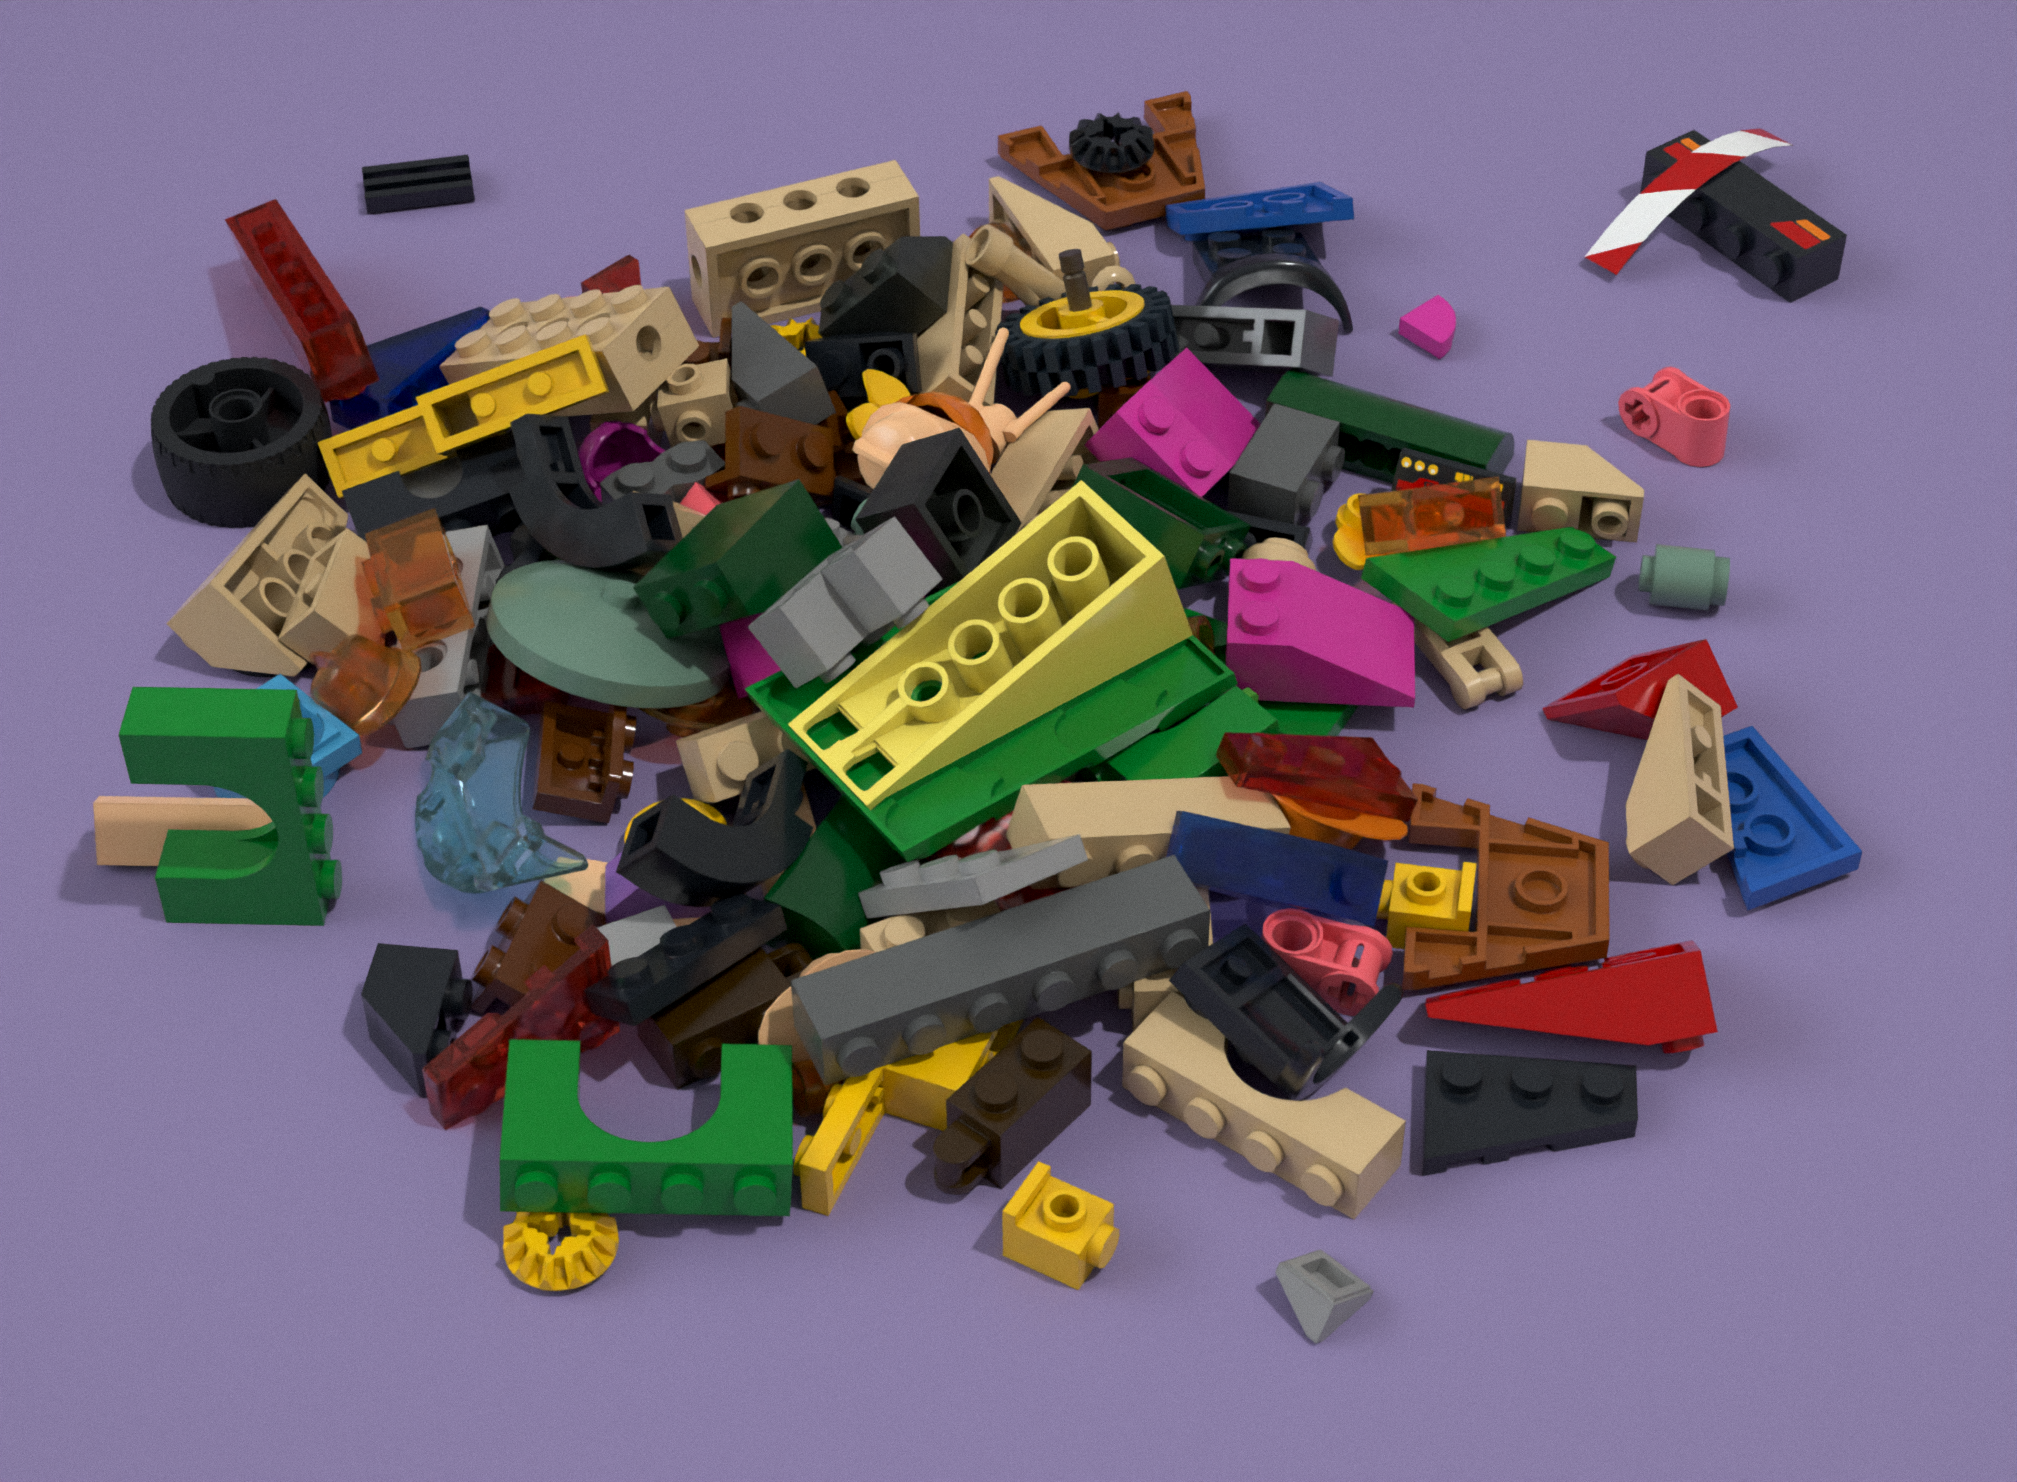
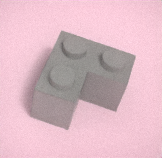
(847, 601)

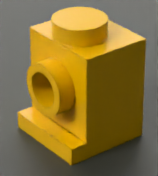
(1426, 899)
(1058, 1228)

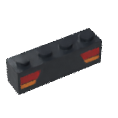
(1754, 223)

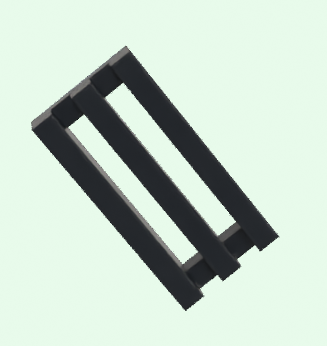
(418, 184)

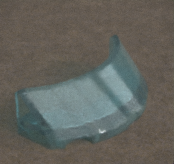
(472, 808)

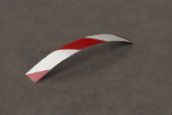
(1670, 190)

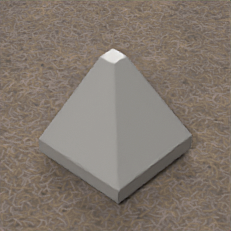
(1321, 1292)

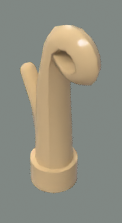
(998, 257)

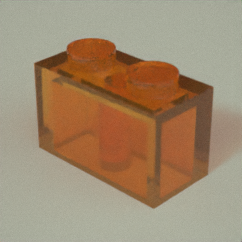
(1432, 516)
(416, 581)

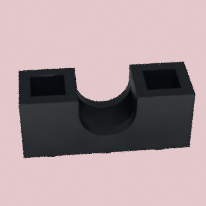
(476, 501)

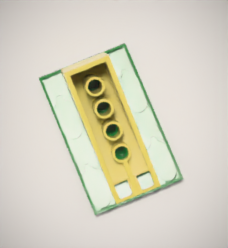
(1005, 680)

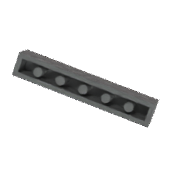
(999, 969)

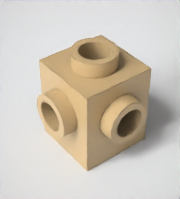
(694, 403)

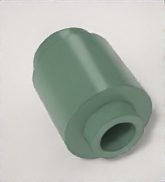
(1684, 577)

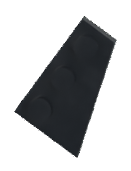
(1516, 1103)

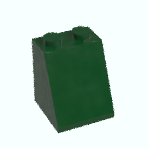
(737, 560)

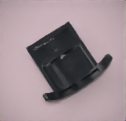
(1277, 257)
(1275, 1014)

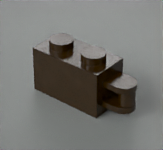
(722, 1010)
(1012, 1109)

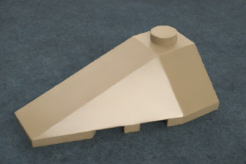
(245, 601)

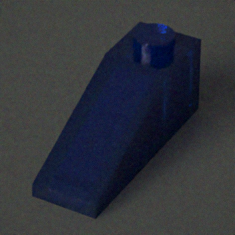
(406, 369)
(1278, 868)

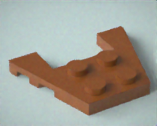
(1124, 197)
(1536, 896)

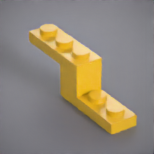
(465, 414)
(906, 1089)

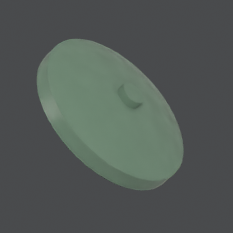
(596, 639)

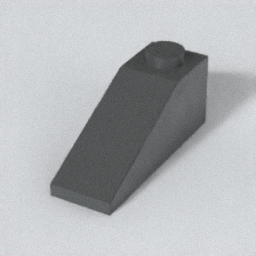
(1258, 338)
(773, 372)

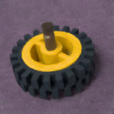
(1088, 336)

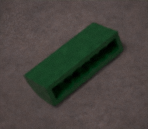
(1379, 427)
(824, 882)

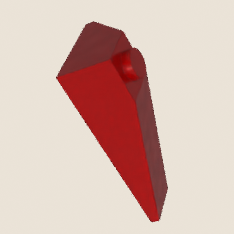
(1632, 999)

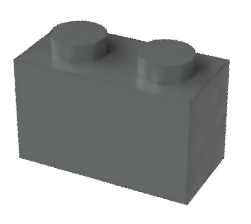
(1286, 466)

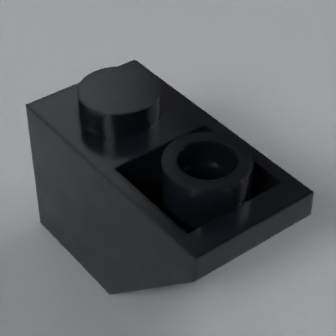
(845, 358)
(414, 1005)

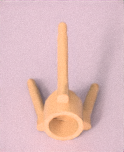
(1000, 420)

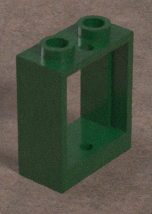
(1177, 522)

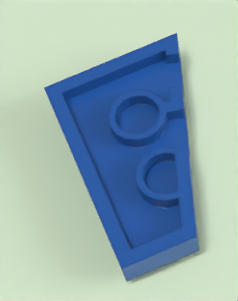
(1259, 210)
(1778, 826)

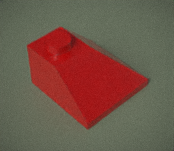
(1630, 693)

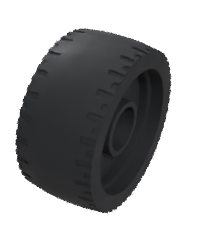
(238, 438)

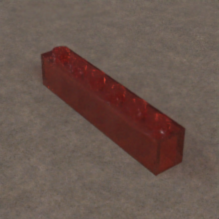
(303, 301)

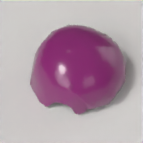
(613, 447)

